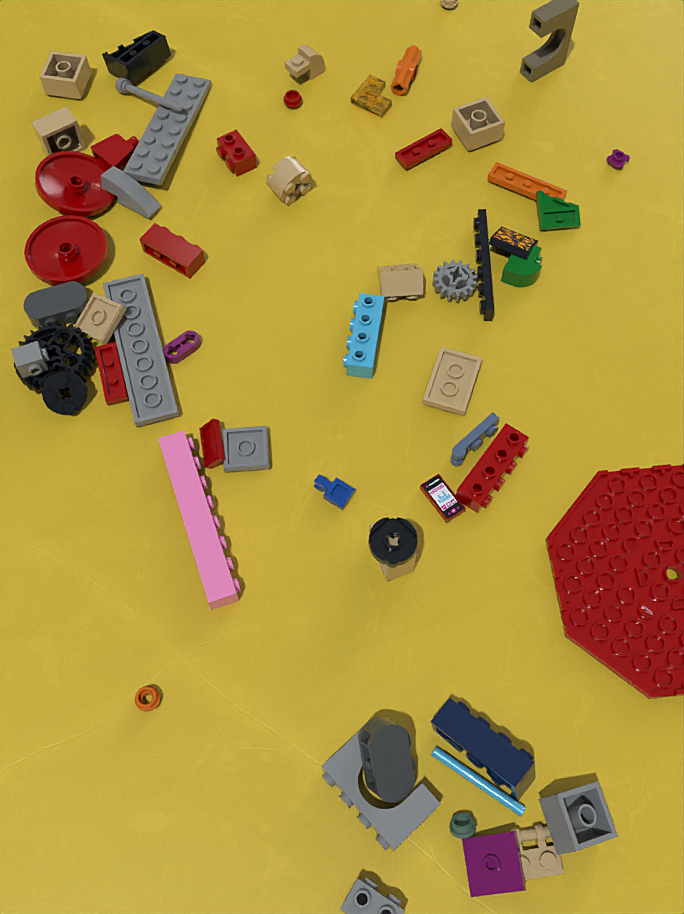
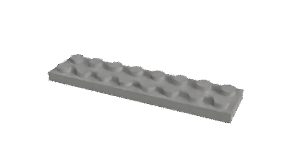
(167, 130)
(141, 352)

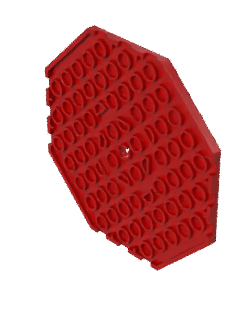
(613, 579)

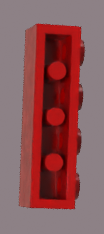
(492, 467)

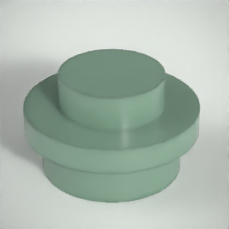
(462, 825)

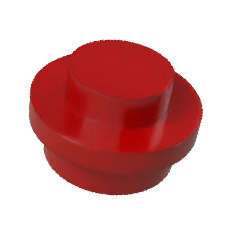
(292, 99)

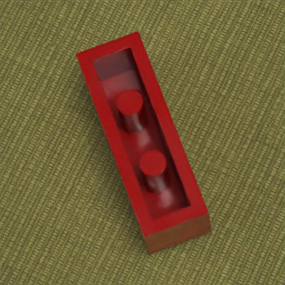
(172, 250)

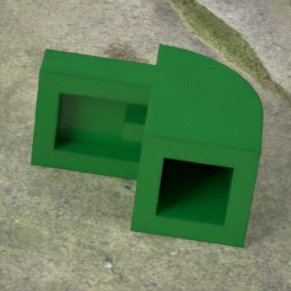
(523, 272)

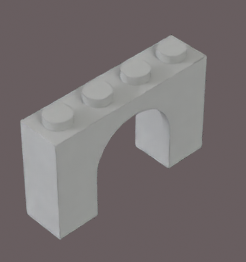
(391, 824)

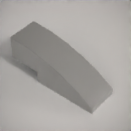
(129, 192)

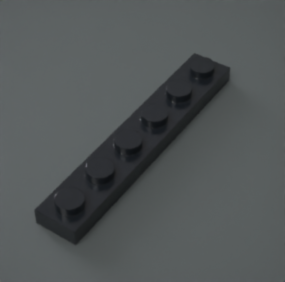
(482, 256)

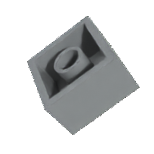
(578, 818)

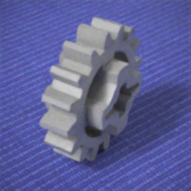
(455, 280)

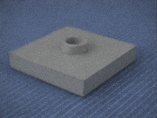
(245, 449)

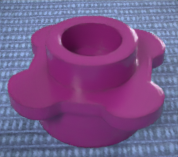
(617, 159)

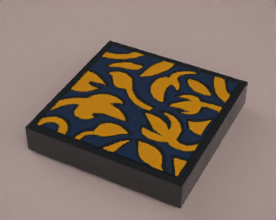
(512, 242)

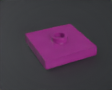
(493, 864)

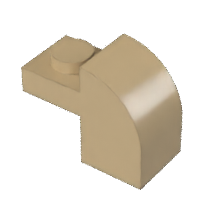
(306, 62)

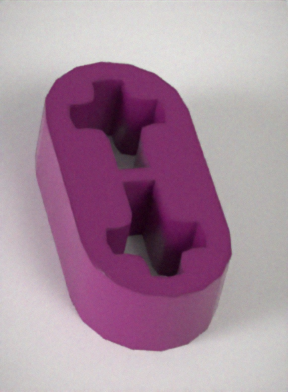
(182, 347)

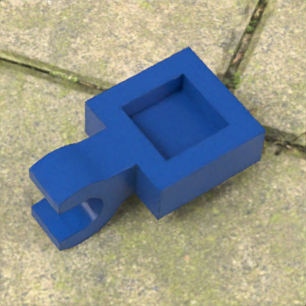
(336, 492)

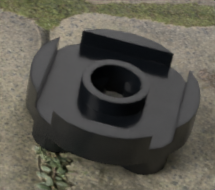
(64, 379)
(393, 555)

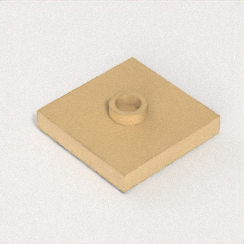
(100, 318)

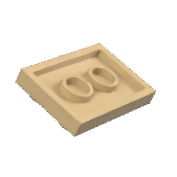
(452, 381)

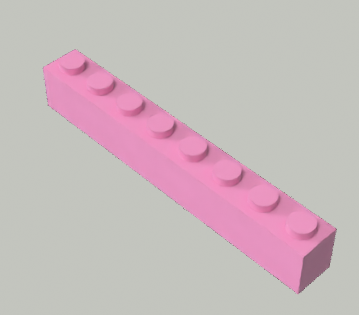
(198, 520)

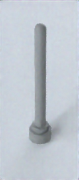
(125, 86)

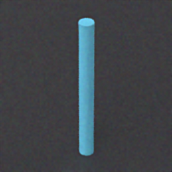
(478, 781)

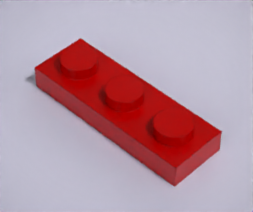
(423, 148)
(111, 373)

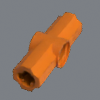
(406, 70)

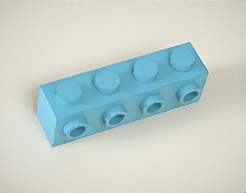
(365, 335)

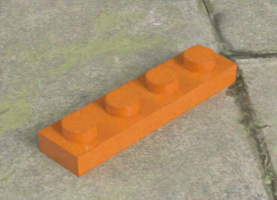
(522, 182)

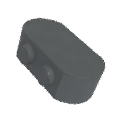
(56, 304)
(387, 759)

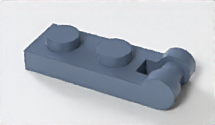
(474, 439)

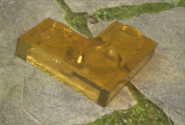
(368, 96)

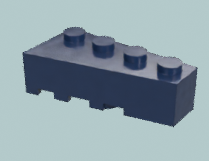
(485, 747)

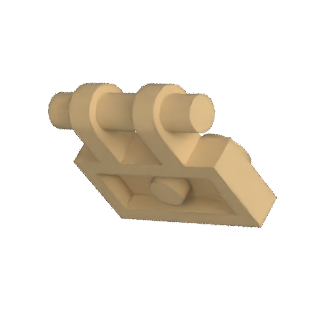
(539, 861)

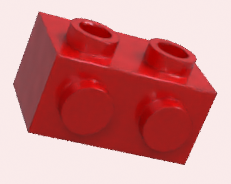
(236, 153)

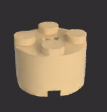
(289, 179)

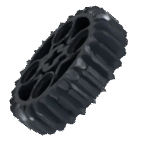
(61, 352)

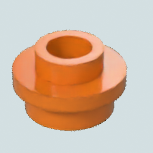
(142, 693)

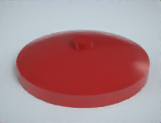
(73, 184)
(66, 250)

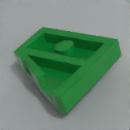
(556, 213)

